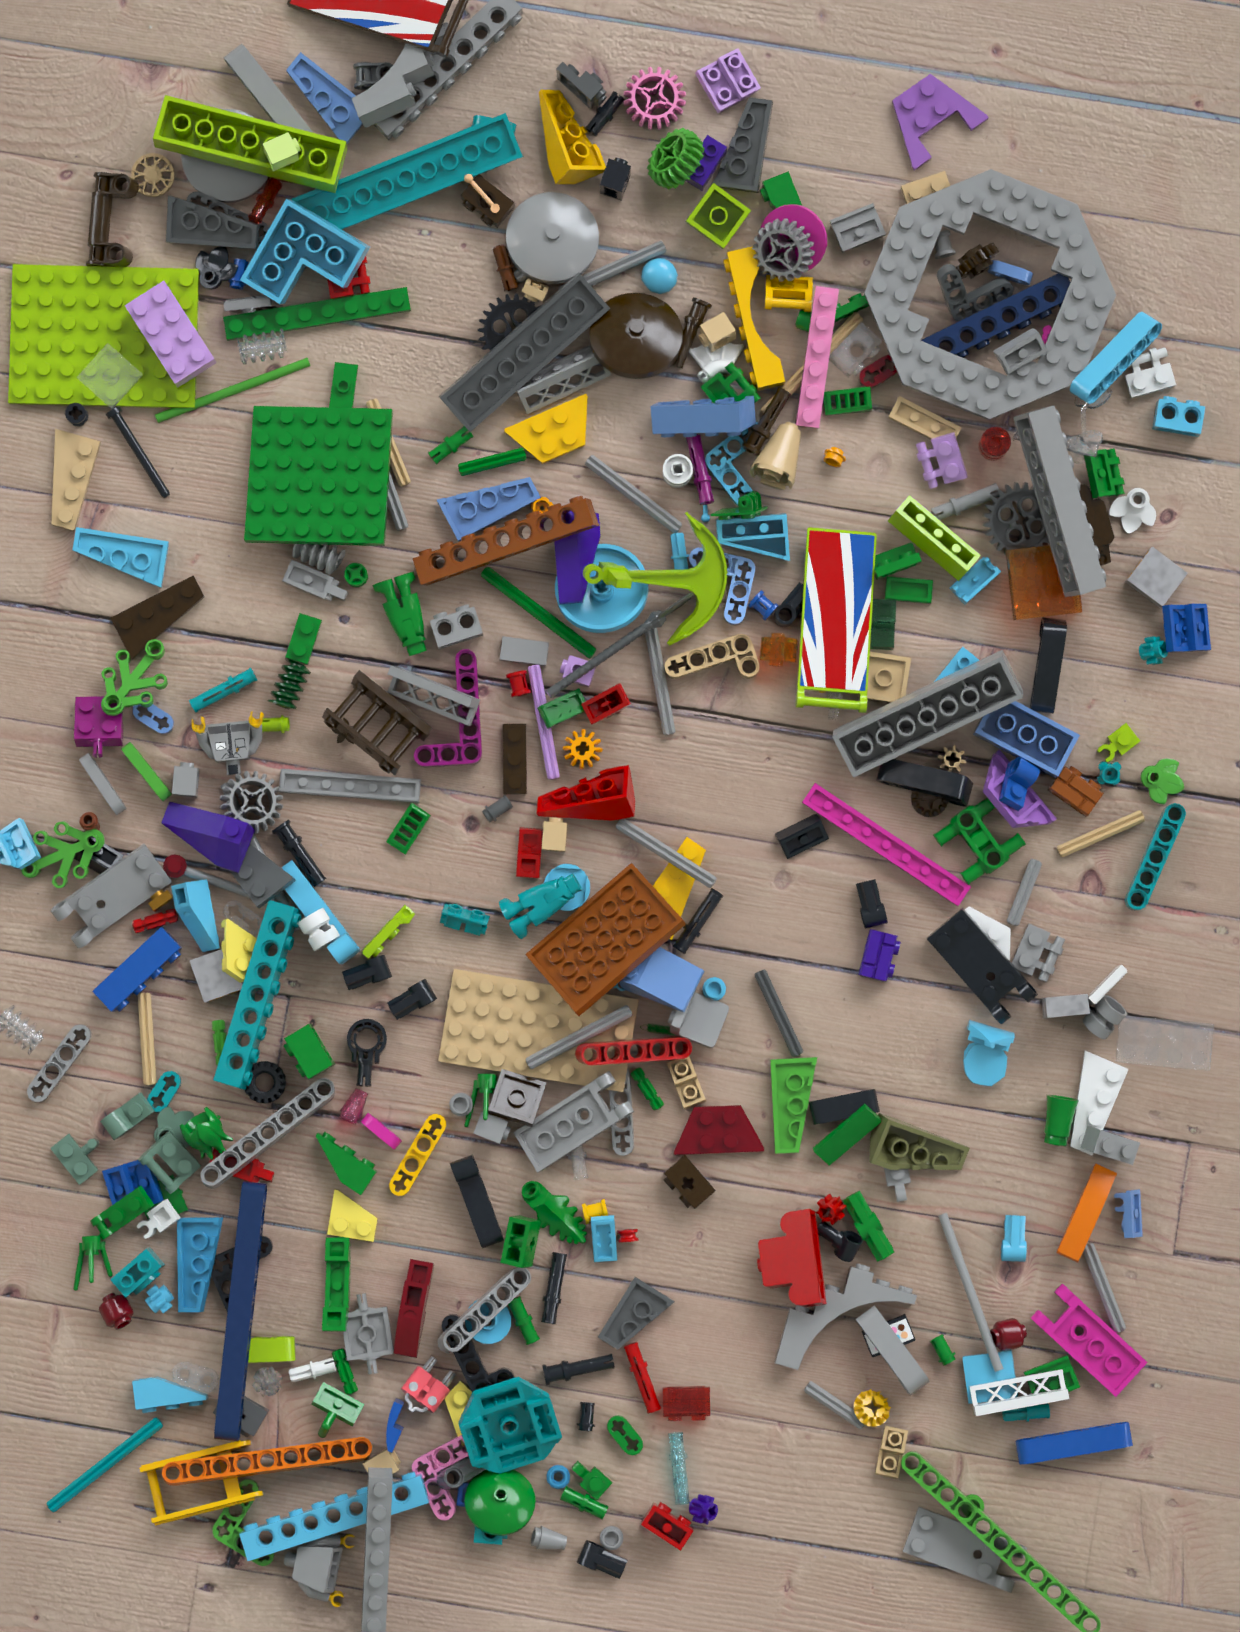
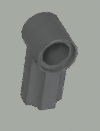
(461, 1471)

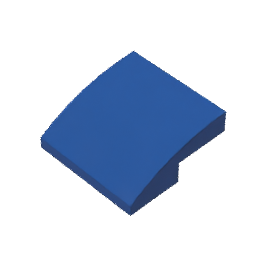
(1186, 628)
(129, 1176)
(393, 1429)

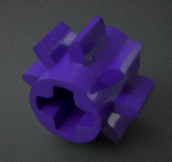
(703, 1509)

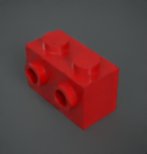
(667, 1526)

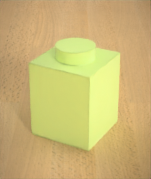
(281, 151)

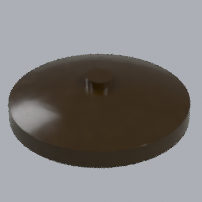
(636, 336)

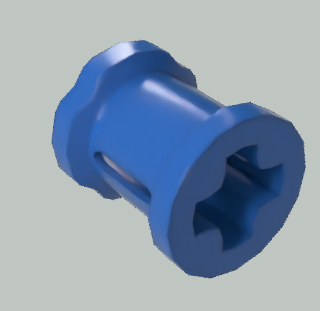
(755, 603)

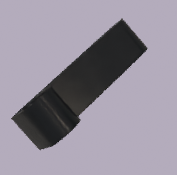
(1048, 664)
(926, 780)
(477, 1201)
(472, 1355)

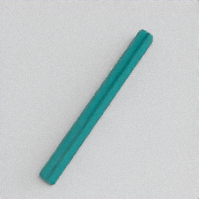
(104, 1464)

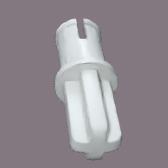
(312, 1370)

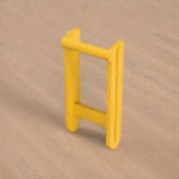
(231, 1485)

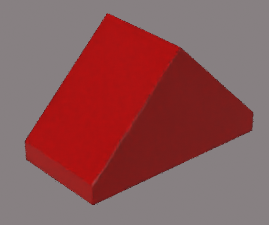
(606, 704)

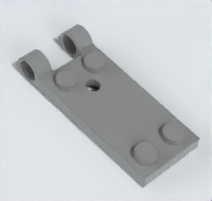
(122, 889)
(563, 1128)
(952, 1547)

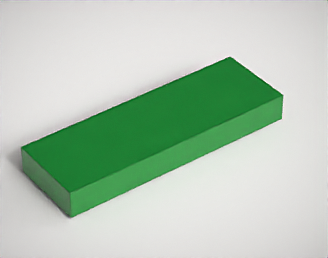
(847, 1134)

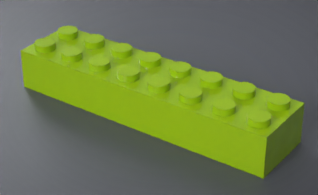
(239, 141)

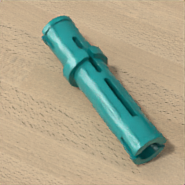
(248, 677)

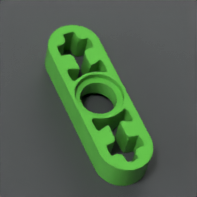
(146, 771)

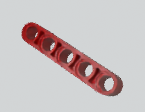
(644, 1054)

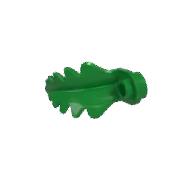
(554, 1212)

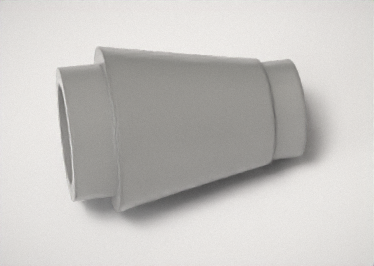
(548, 1539)

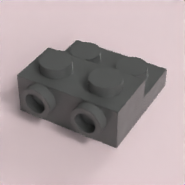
(586, 88)

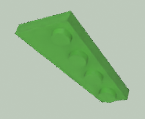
(790, 1098)

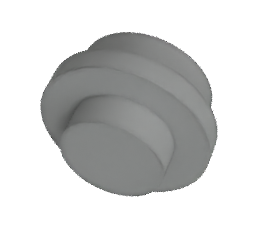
(461, 1104)
(611, 1537)

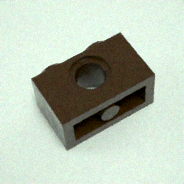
(472, 199)

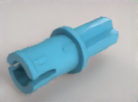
(679, 551)

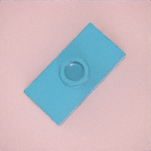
(604, 1238)

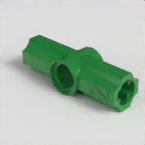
(868, 1226)

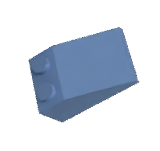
(664, 979)

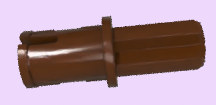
(505, 268)

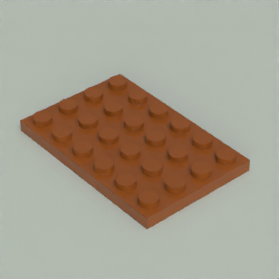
(605, 939)

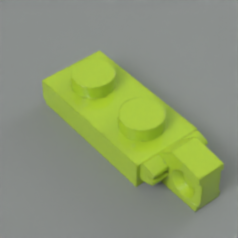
(389, 931)

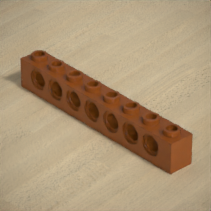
(583, 520)

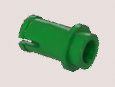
(942, 1350)

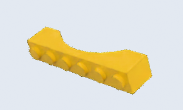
(766, 366)

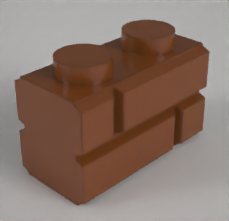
(1076, 791)

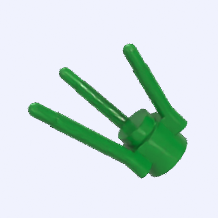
(485, 1084)
(91, 1246)

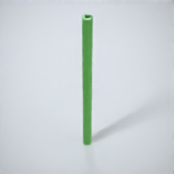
(234, 389)

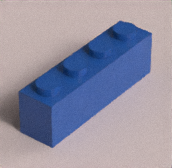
(137, 970)

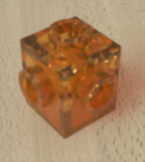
(778, 649)

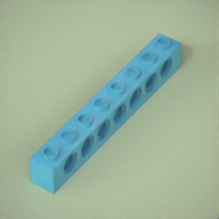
(256, 1548)

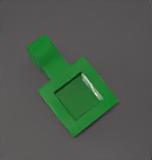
(593, 1481)

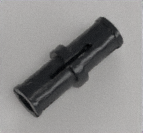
(604, 113)

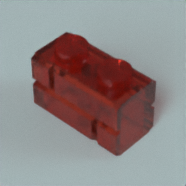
(686, 1401)

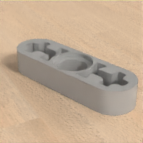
(102, 783)

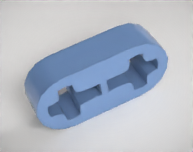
(1010, 272)
(150, 721)

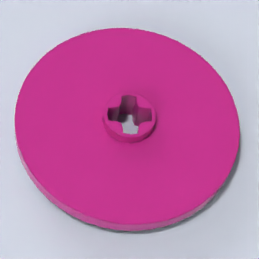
(812, 224)

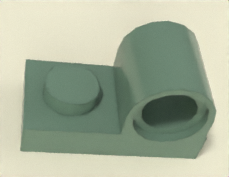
(127, 1116)

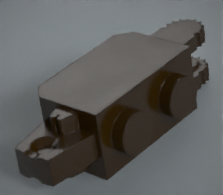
(1100, 522)

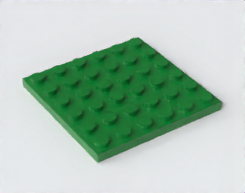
(318, 475)

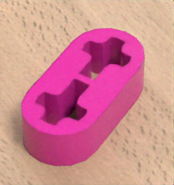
(381, 1131)

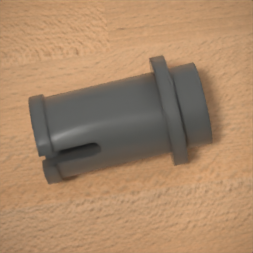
(497, 809)

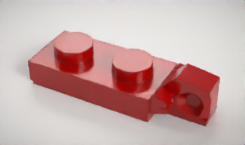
(250, 1173)

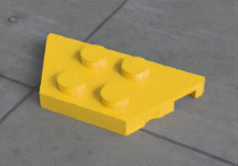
(553, 431)

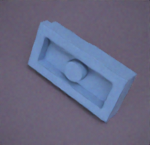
(1132, 1216)

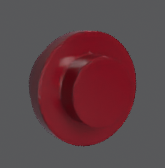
(174, 866)

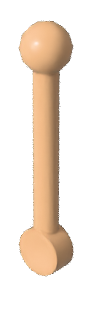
(469, 179)

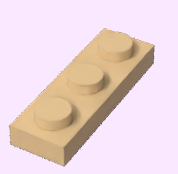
(921, 420)

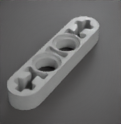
(62, 1065)
(617, 1139)

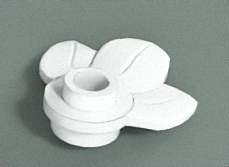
(1131, 513)

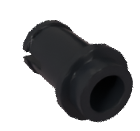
(586, 1416)

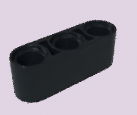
(842, 1106)

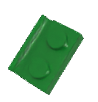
(1052, 1382)

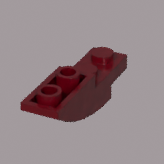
(412, 1308)

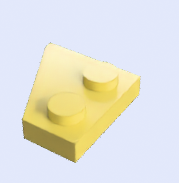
(236, 950)

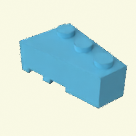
(760, 534)

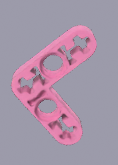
(434, 1467)

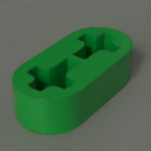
(630, 1431)

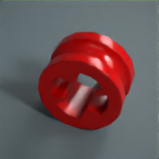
(627, 1235)

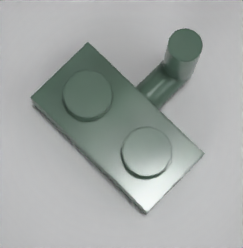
(76, 1158)

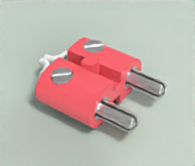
(426, 1389)

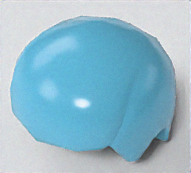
(659, 275)

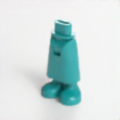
(541, 903)

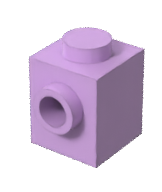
(571, 665)

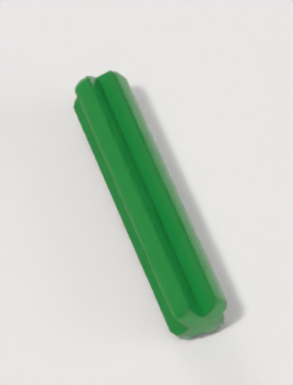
(492, 461)

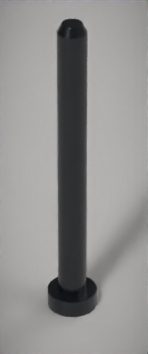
(138, 451)

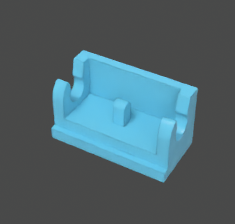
(975, 580)

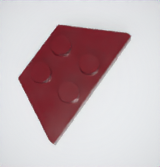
(718, 1131)

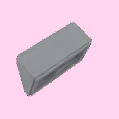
(1020, 351)

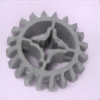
(778, 241)
(244, 794)

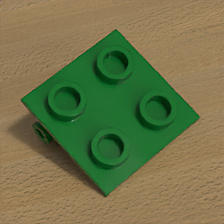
(749, 507)

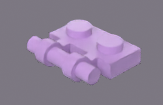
(948, 457)

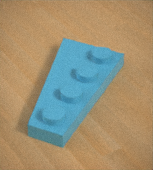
(130, 554)

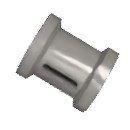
(943, 245)

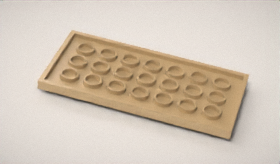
(504, 1020)

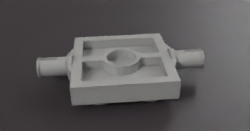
(368, 1334)

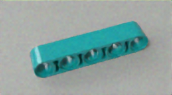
(1163, 848)

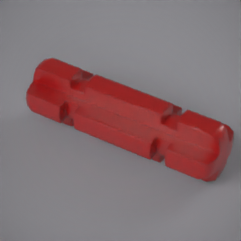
(155, 921)

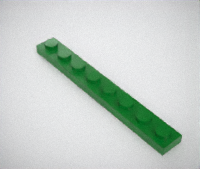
(317, 313)

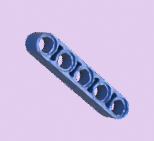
(1074, 1443)

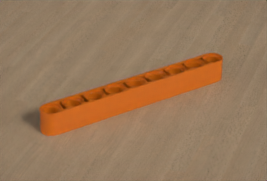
(256, 1467)

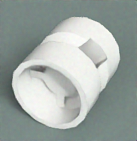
(677, 470)
(318, 929)

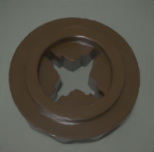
(923, 808)

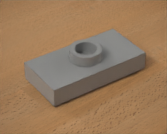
(247, 304)

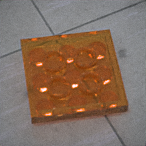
(1037, 585)

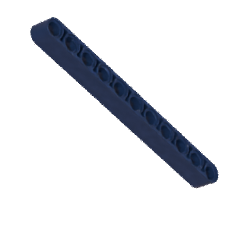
(240, 1311)

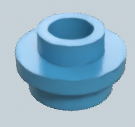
(558, 1484)

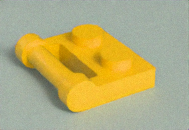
(797, 288)

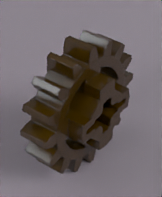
(976, 260)

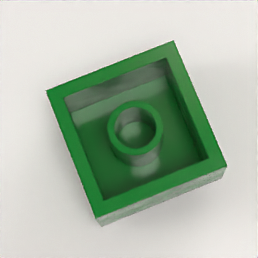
(308, 1051)

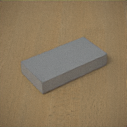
(524, 651)

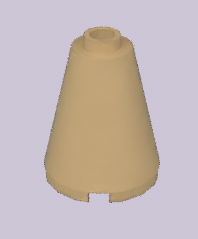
(779, 458)

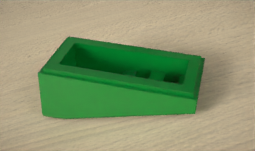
(867, 407)
(401, 824)

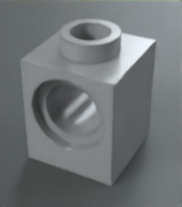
(185, 780)
(492, 1129)

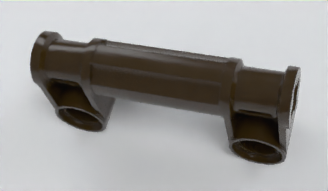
(101, 251)

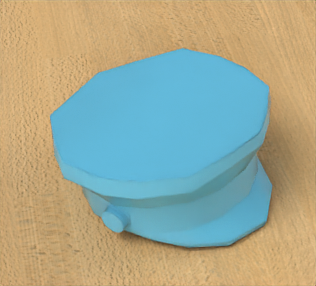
(984, 1064)

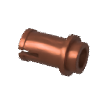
(92, 818)

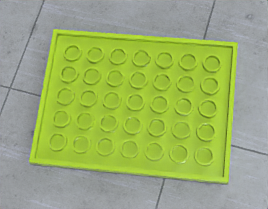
(68, 317)

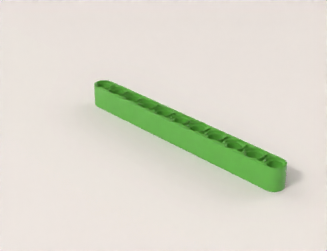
(996, 1531)

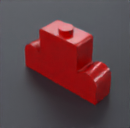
(795, 1259)

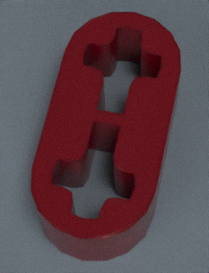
(876, 366)

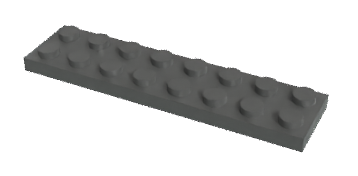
(524, 352)

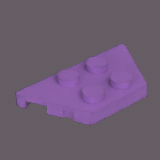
(1034, 810)

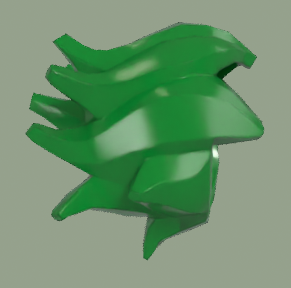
(205, 1132)

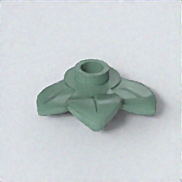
(171, 1122)

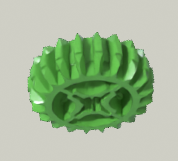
(675, 158)

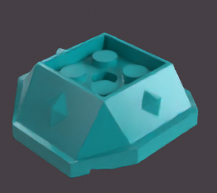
(513, 1445)

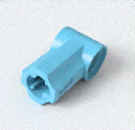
(1014, 1244)

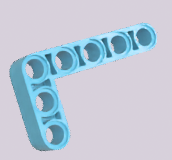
(310, 901)

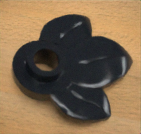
(216, 264)

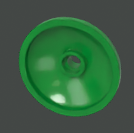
(495, 1514)

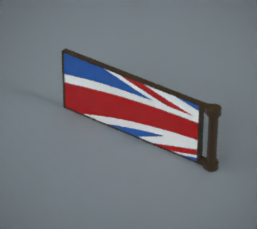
(400, 20)

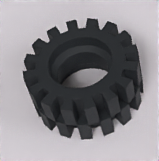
(277, 1089)

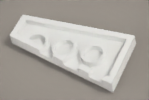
(1097, 1094)

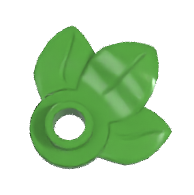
(1166, 780)

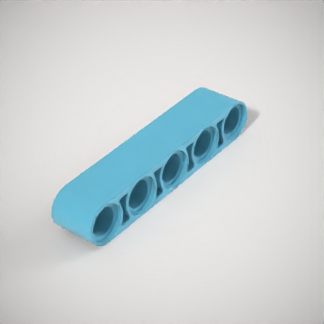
(1115, 357)

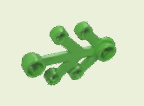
(132, 681)
(66, 852)

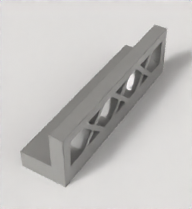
(560, 374)
(432, 687)

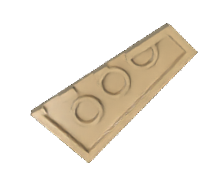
(71, 476)

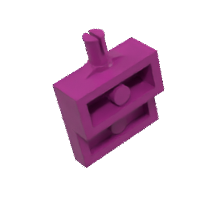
(95, 727)

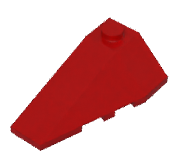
(600, 798)

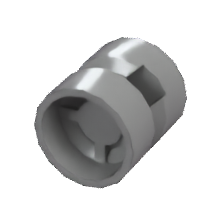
(1102, 1019)

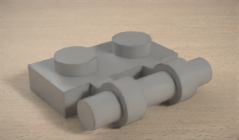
(1031, 948)

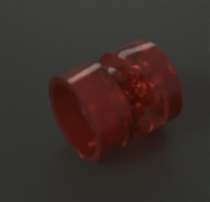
(994, 443)

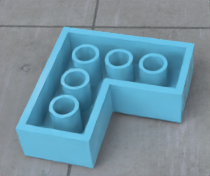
(297, 241)

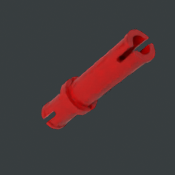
(650, 1401)

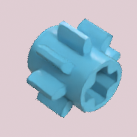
(159, 1298)

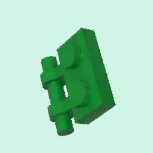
(720, 388)
(1104, 474)

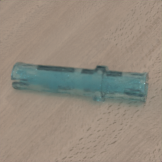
(679, 1468)

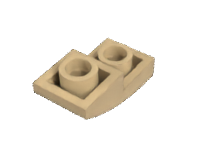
(686, 1082)
(891, 1452)

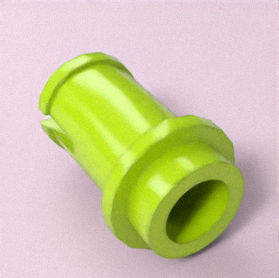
(276, 724)

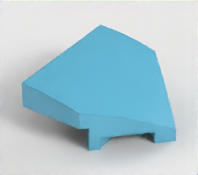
(17, 845)
(990, 1035)

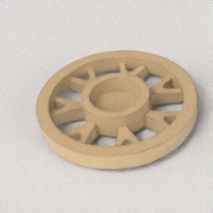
(153, 174)

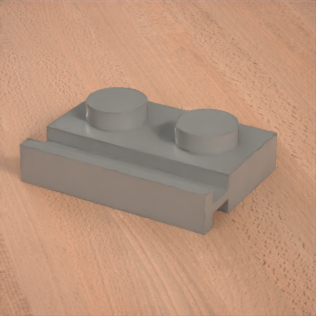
(857, 228)

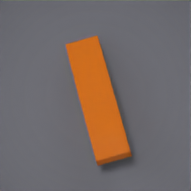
(1086, 1212)

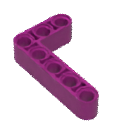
(465, 741)

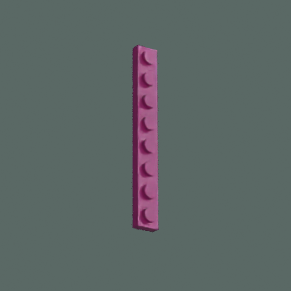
(886, 844)

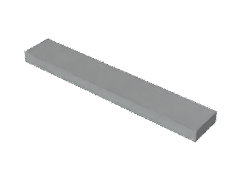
(350, 785)

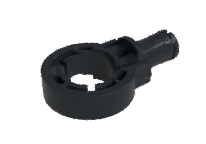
(365, 1065)

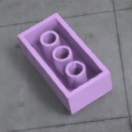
(170, 334)

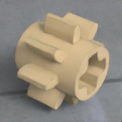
(957, 755)

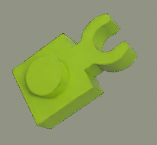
(1121, 741)

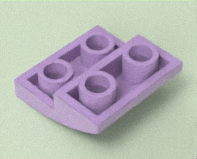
(727, 80)

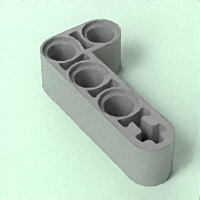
(892, 1350)

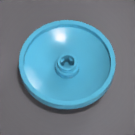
(604, 605)

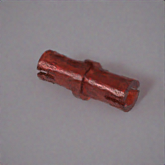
(265, 201)

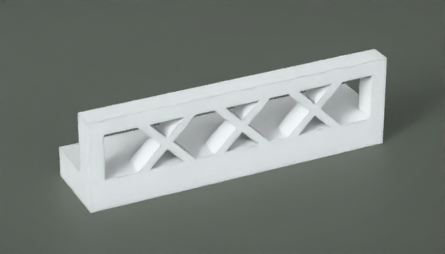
(1020, 1401)

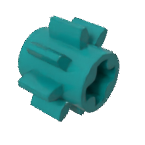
(1153, 650)

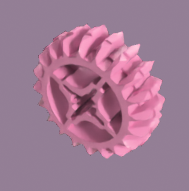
(663, 101)

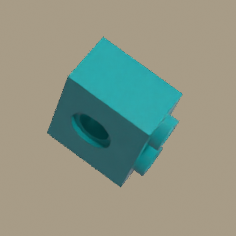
(138, 1273)

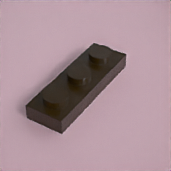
(514, 759)

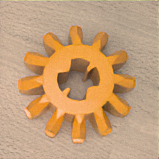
(577, 743)

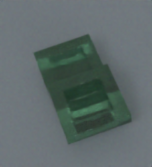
(883, 624)

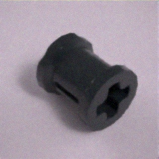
(70, 410)

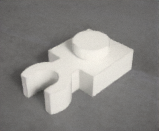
(160, 1217)

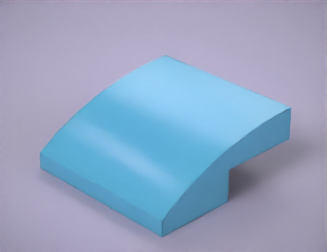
(979, 1370)

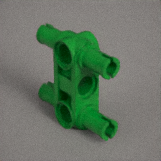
(979, 840)

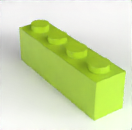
(934, 538)

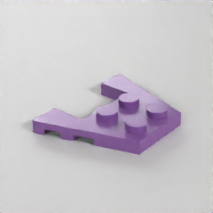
(927, 106)

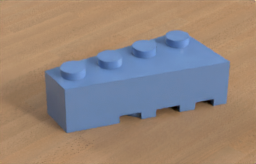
(703, 417)

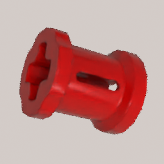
(518, 683)

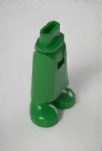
(404, 612)

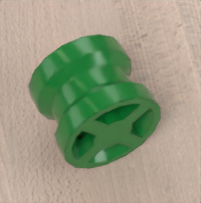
(353, 572)

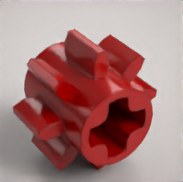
(831, 1209)

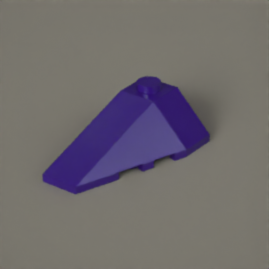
(571, 558)
(211, 834)

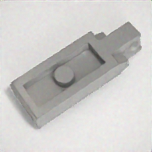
(313, 581)

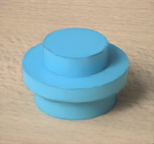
(714, 988)

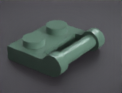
(176, 1157)

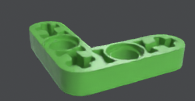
(231, 1539)

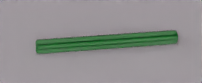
(538, 612)

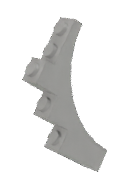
(396, 89)
(858, 1290)

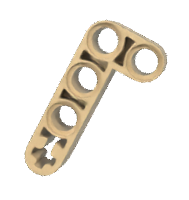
(710, 661)

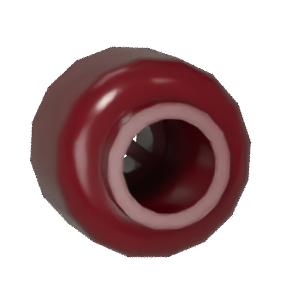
(116, 1311)
(1008, 1334)

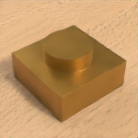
(160, 899)

